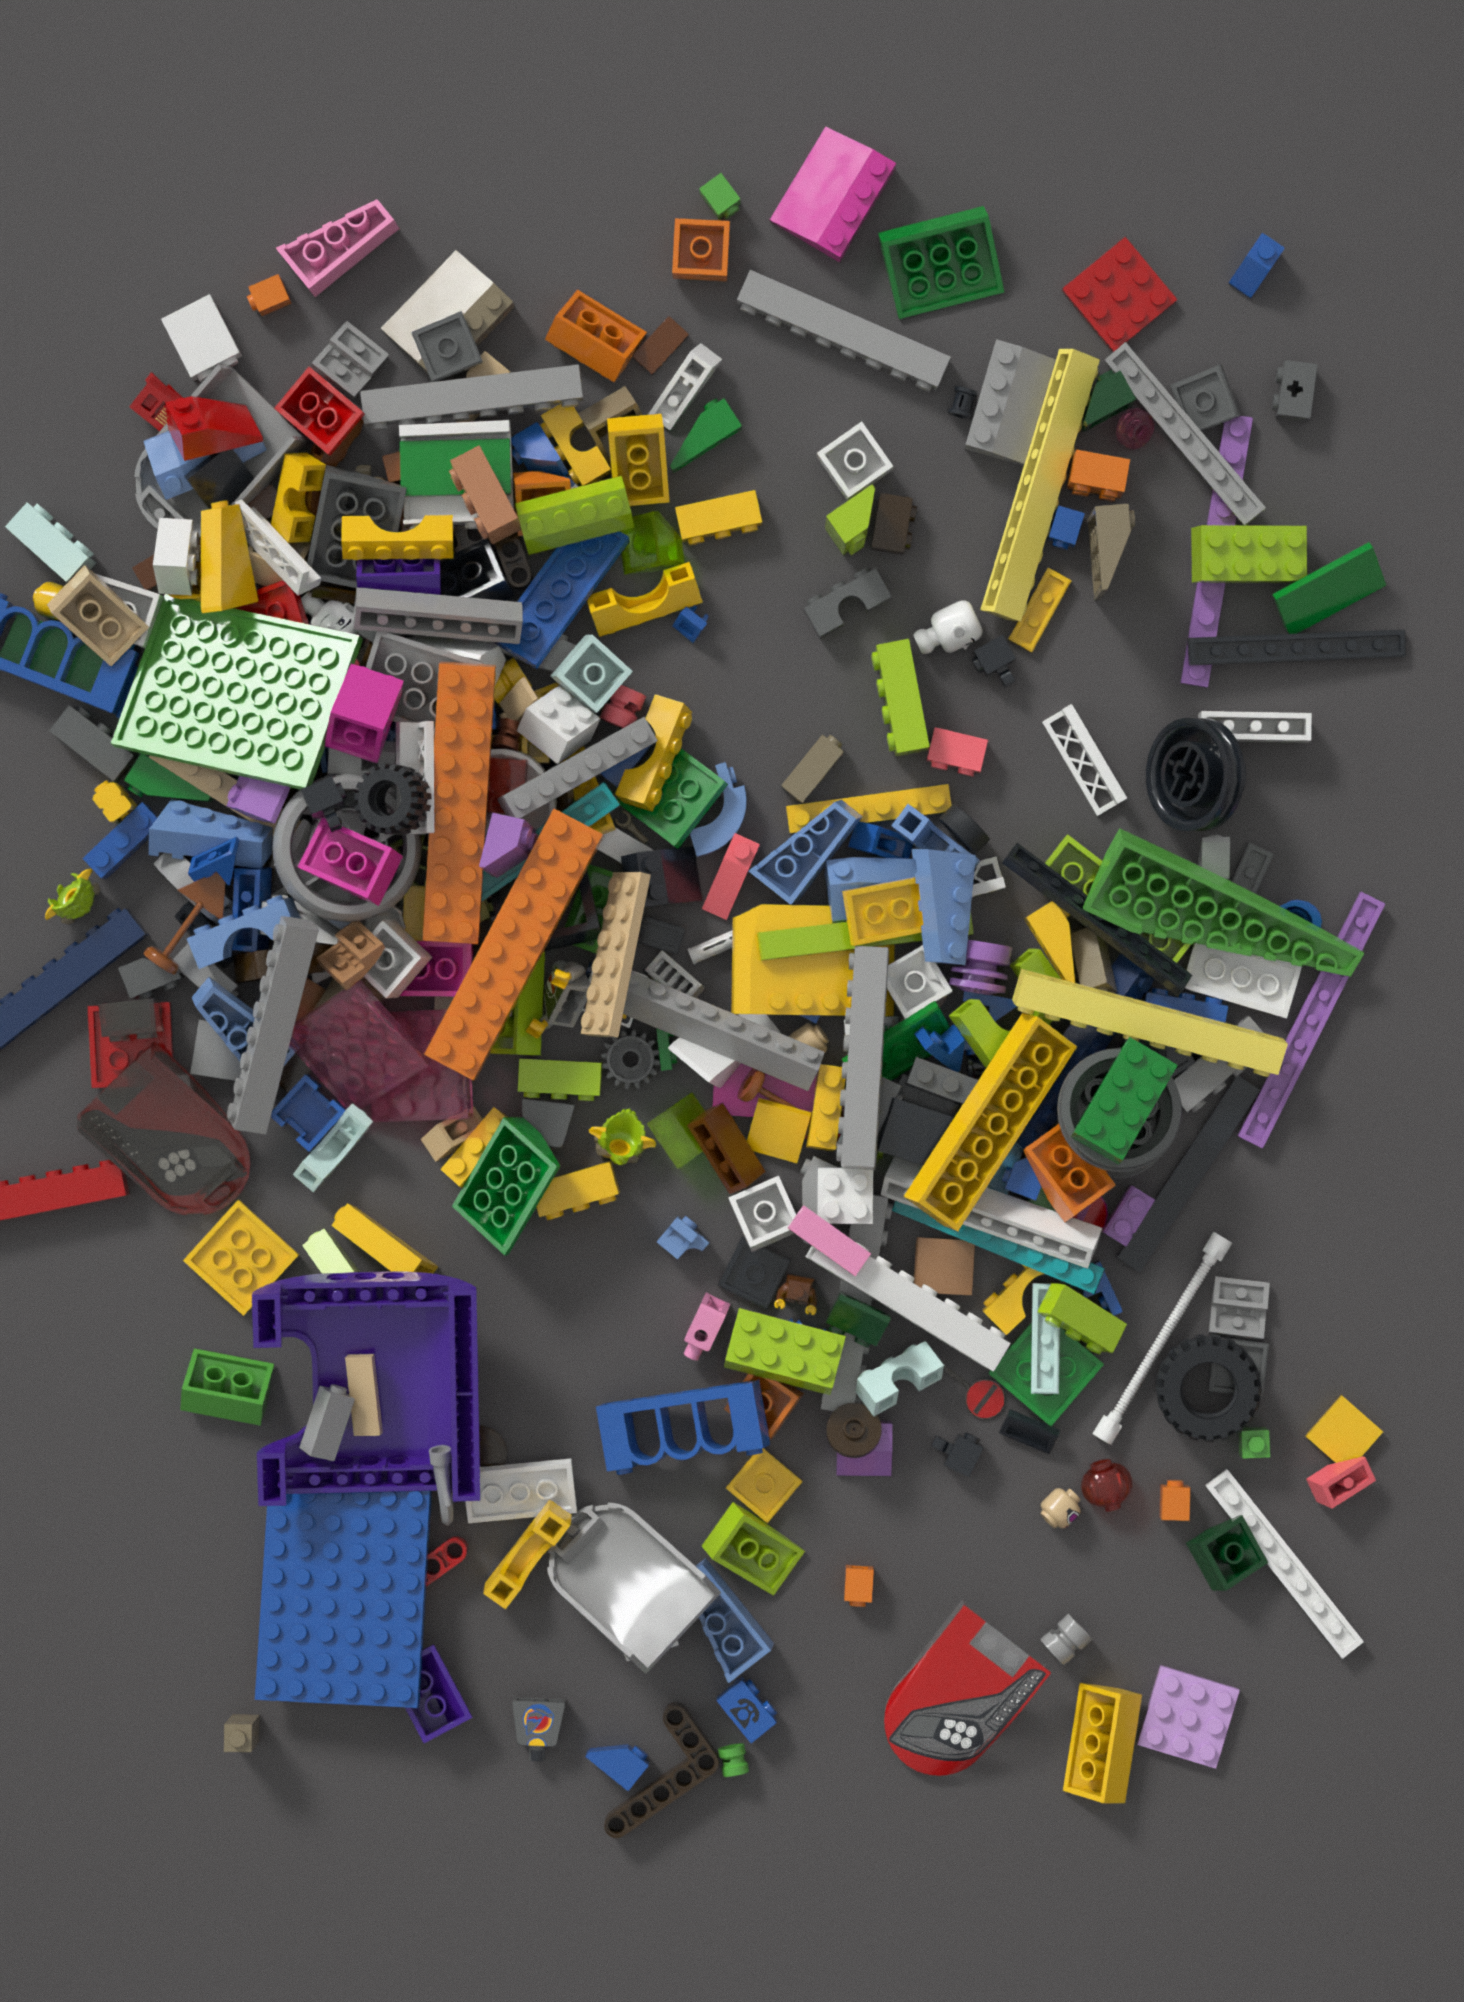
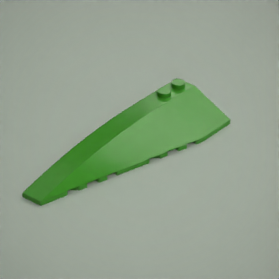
(1176, 899)

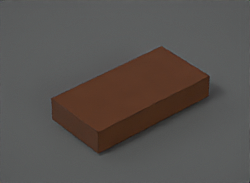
(660, 345)

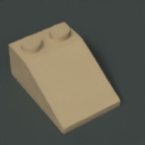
(97, 615)

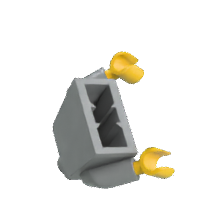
(563, 996)

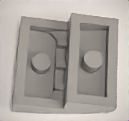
(350, 360)
(212, 1055)
(1239, 1308)

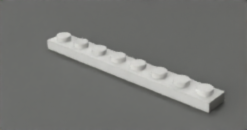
(1286, 1565)

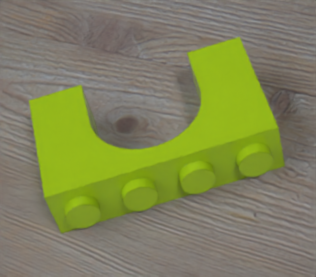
(978, 1025)

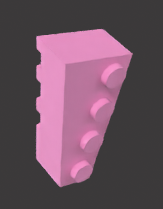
(338, 246)

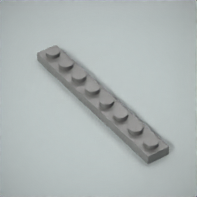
(1186, 435)

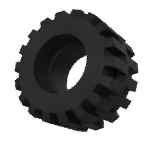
(372, 799)

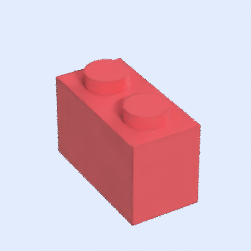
(956, 751)

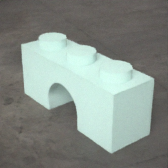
(916, 1365)

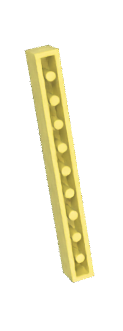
(1040, 484)
(1149, 1022)

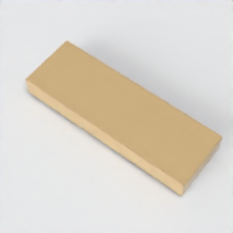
(364, 1389)

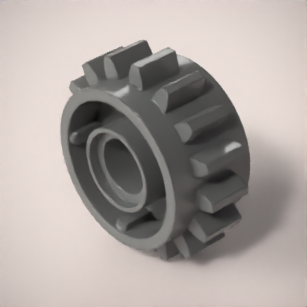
(617, 1066)

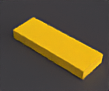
(1040, 610)

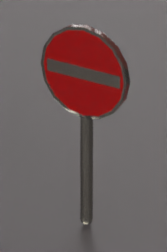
(983, 1397)

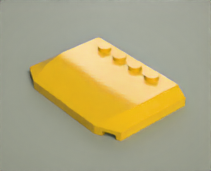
(791, 984)

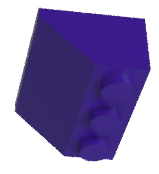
(400, 575)
(440, 1700)

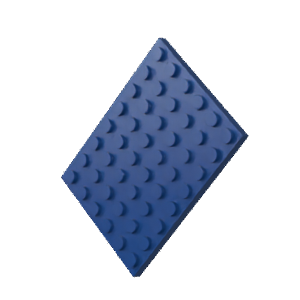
(344, 1599)

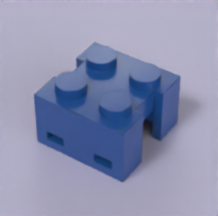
(308, 1112)

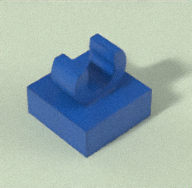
(690, 624)

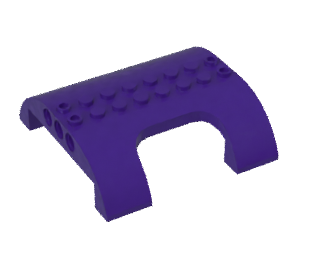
(425, 1371)

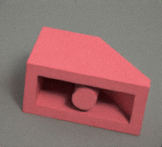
(1340, 1481)

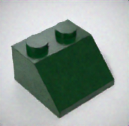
(1108, 399)
(858, 1320)
(1227, 1553)

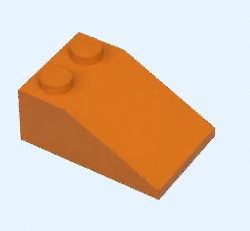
(1064, 1176)

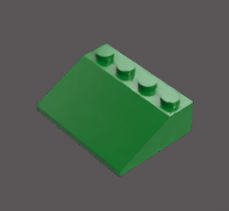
(941, 262)
(507, 1182)

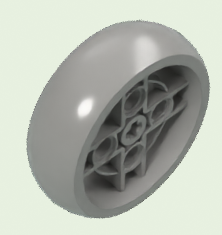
(297, 880)

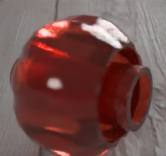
(1106, 1484)

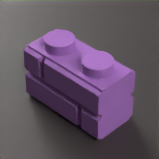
(1128, 1215)

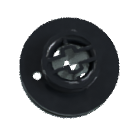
(1195, 774)

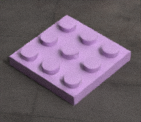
(1188, 1716)

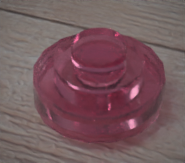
(1135, 428)

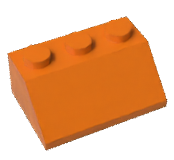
(595, 335)

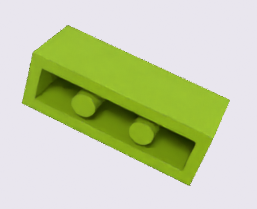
(559, 1078)
(1081, 1319)

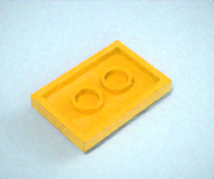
(883, 911)

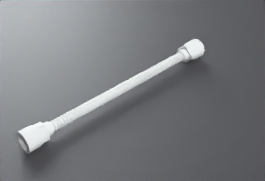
(1109, 1425)

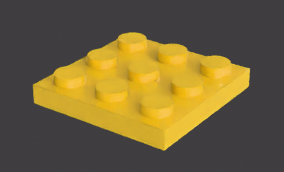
(240, 1256)

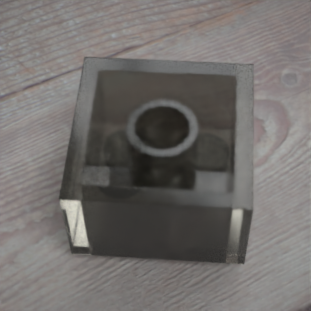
(131, 1018)

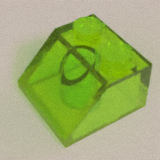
(673, 1133)

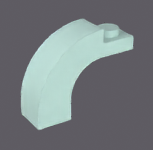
(333, 1148)

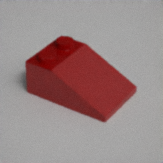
(319, 411)
(209, 426)

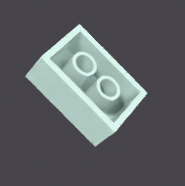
(50, 541)

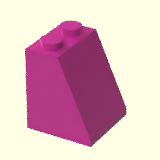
(363, 713)

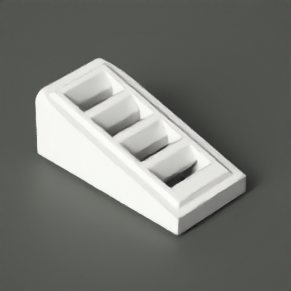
(659, 960)

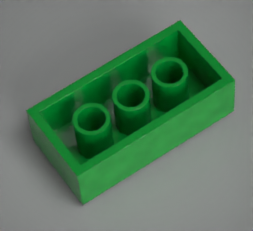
(1124, 1100)

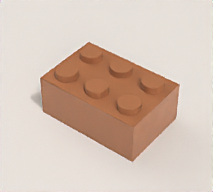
(484, 495)

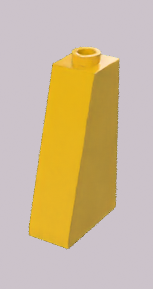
(225, 560)
(380, 1242)

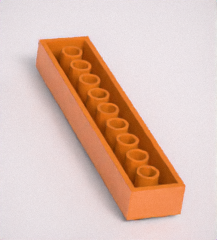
(460, 802)
(514, 944)

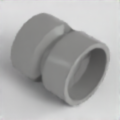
(1066, 1639)

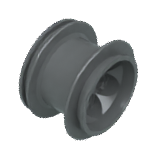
(1158, 1130)

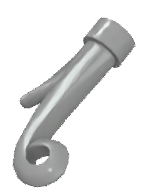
(441, 1458)

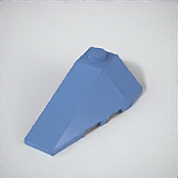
(171, 468)

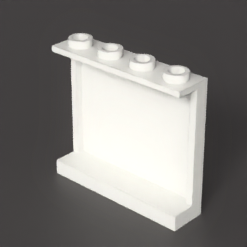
(417, 507)

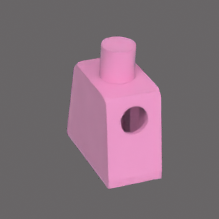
(707, 1318)

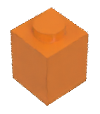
(268, 295)
(1175, 1501)
(858, 1585)

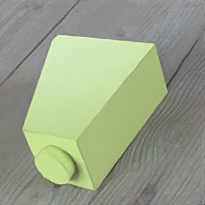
(328, 1254)

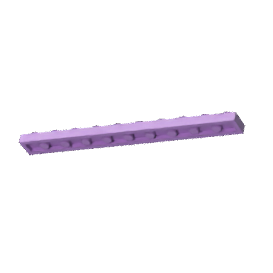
(1210, 595)
(1308, 1027)

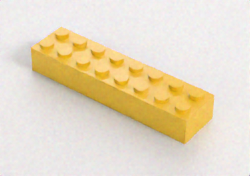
(990, 1121)

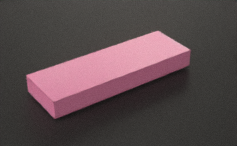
(829, 1240)

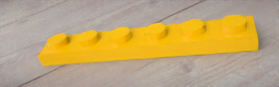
(877, 806)

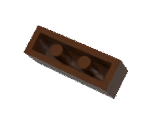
(726, 1148)

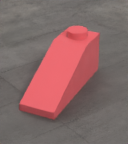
(730, 876)

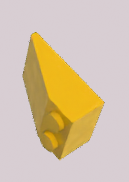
(1053, 935)

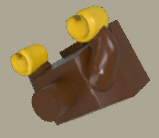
(799, 1290)

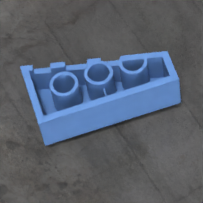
(193, 830)
(804, 855)
(945, 903)
(227, 1016)
(731, 1628)

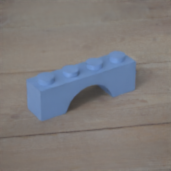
(216, 943)

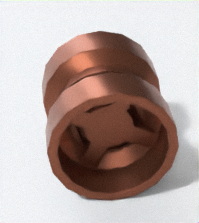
(507, 734)

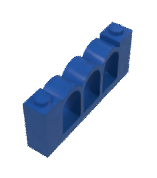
(110, 681)
(619, 1435)

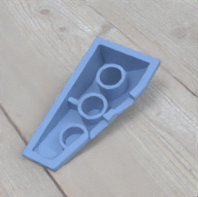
(861, 872)

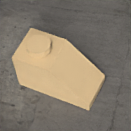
(517, 700)
(449, 1135)

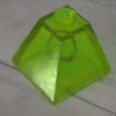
(652, 545)

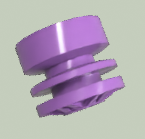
(981, 968)

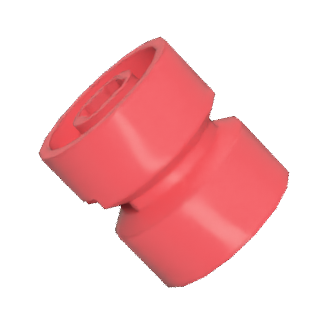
(623, 707)

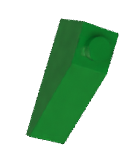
(711, 429)
(157, 781)

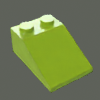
(752, 1549)

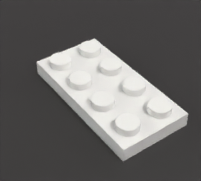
(1243, 979)
(522, 1490)

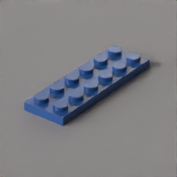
(561, 592)

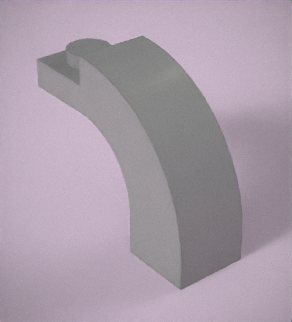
(177, 873)

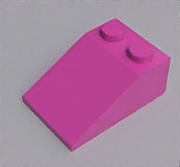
(351, 862)
(444, 970)

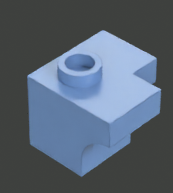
(681, 1237)

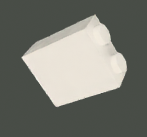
(201, 338)

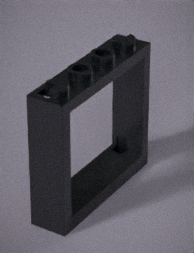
(569, 935)

